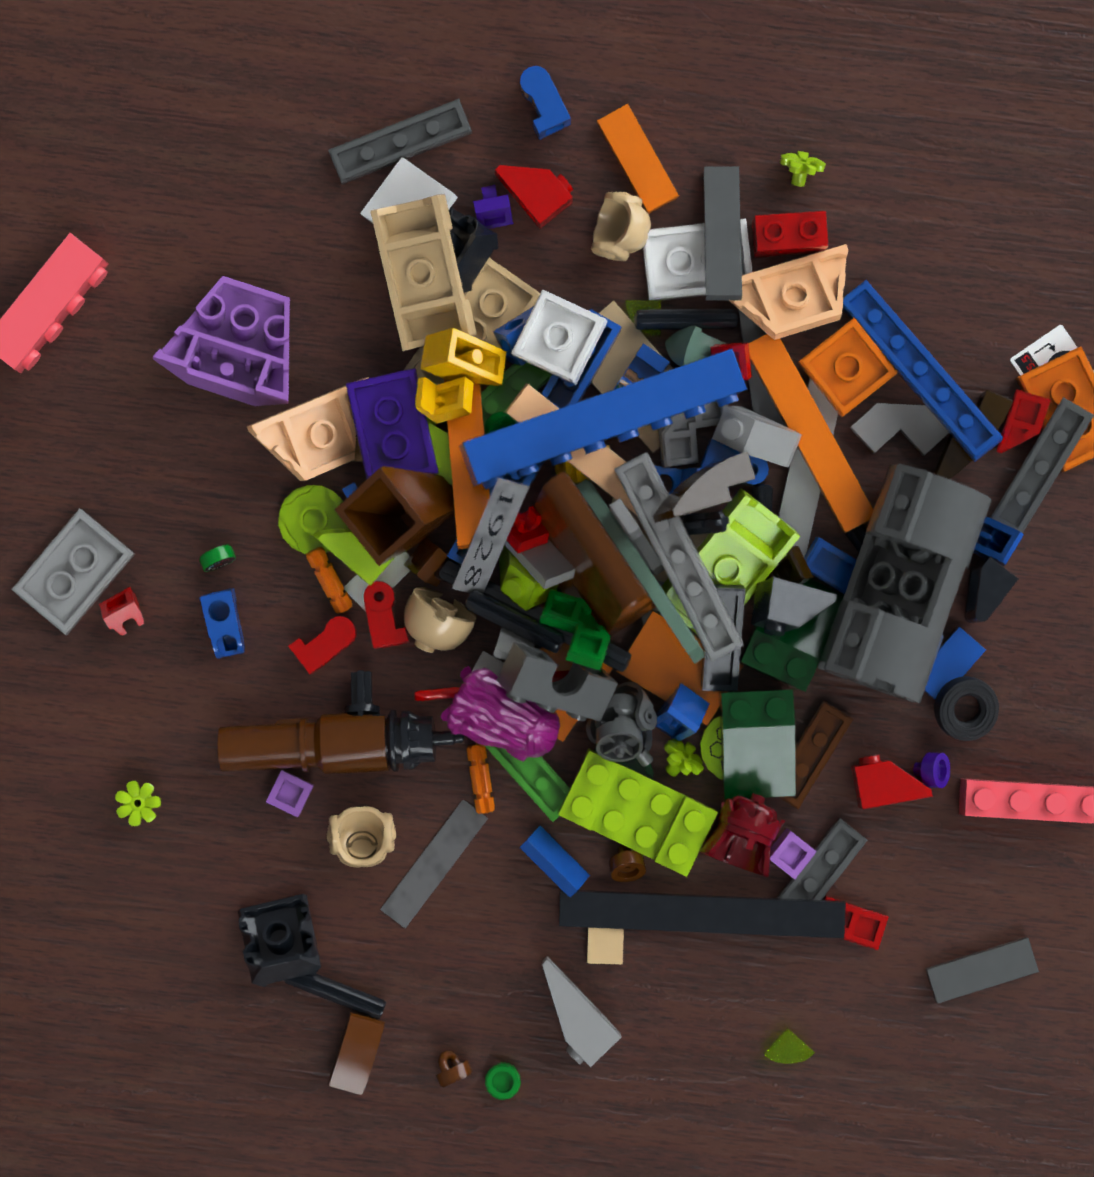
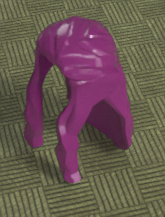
(494, 720)

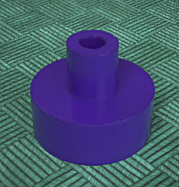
(933, 770)

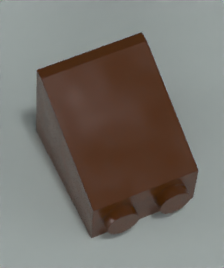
(396, 510)

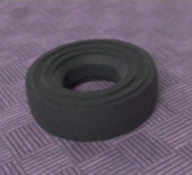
(985, 717)

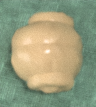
(620, 226)
(361, 836)

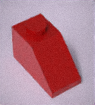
(536, 191)
(884, 783)

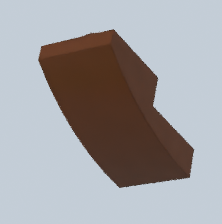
(356, 1053)

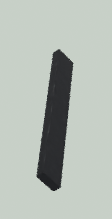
(703, 913)

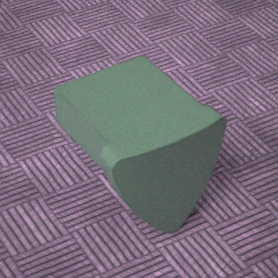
(690, 345)

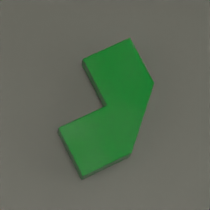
(574, 615)

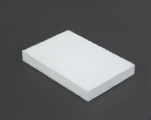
(677, 261)

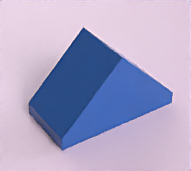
(997, 541)
(681, 713)

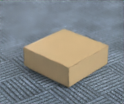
(605, 946)

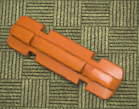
(329, 580)
(480, 779)

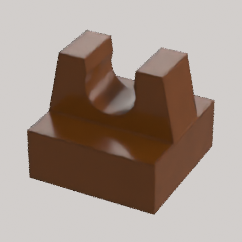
(426, 561)

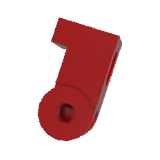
(379, 605)
(335, 638)

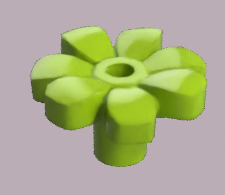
(801, 165)
(682, 758)
(130, 803)

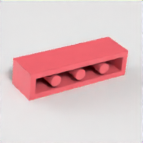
(48, 301)
(1026, 800)

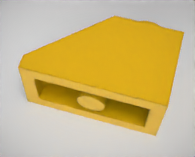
(458, 354)

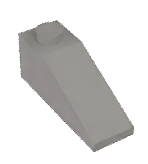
(582, 1023)

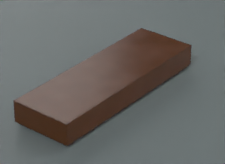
(816, 748)

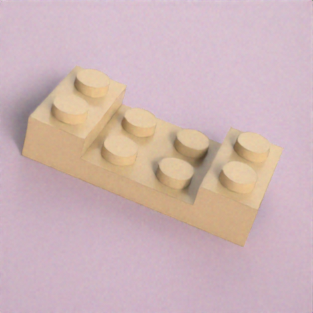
(421, 269)

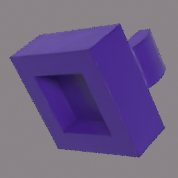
(493, 210)

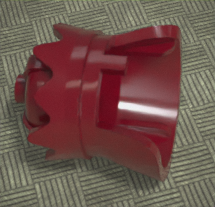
(744, 834)

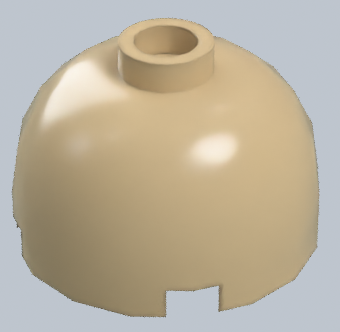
(435, 621)

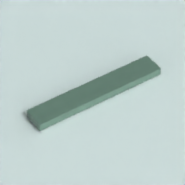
(641, 571)

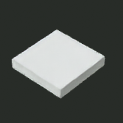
(405, 185)
(559, 337)

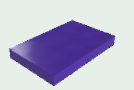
(390, 425)

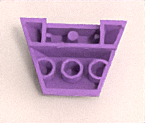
(234, 344)

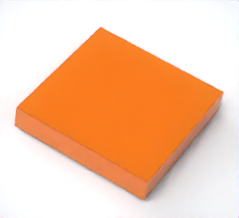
(847, 367)

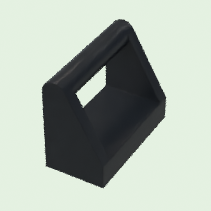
(986, 589)

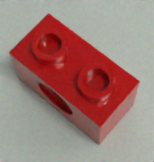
(789, 234)

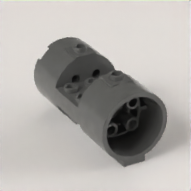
(904, 582)

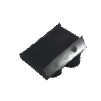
(471, 246)
(279, 940)

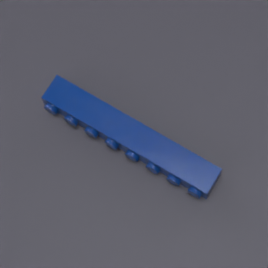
(602, 418)

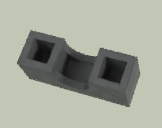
(580, 693)

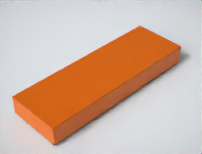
(637, 158)

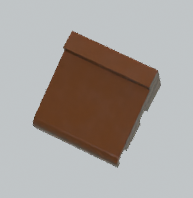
(601, 571)

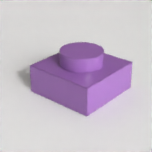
(290, 793)
(791, 853)

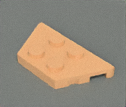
(796, 293)
(311, 435)

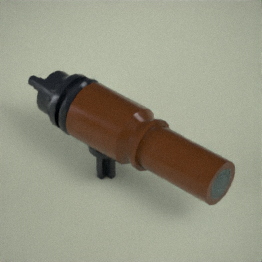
(336, 742)

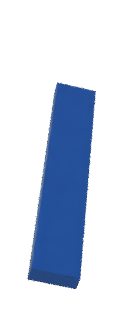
(922, 371)

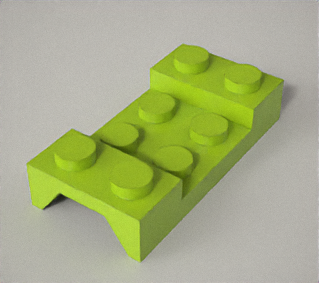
(745, 551)
(638, 812)

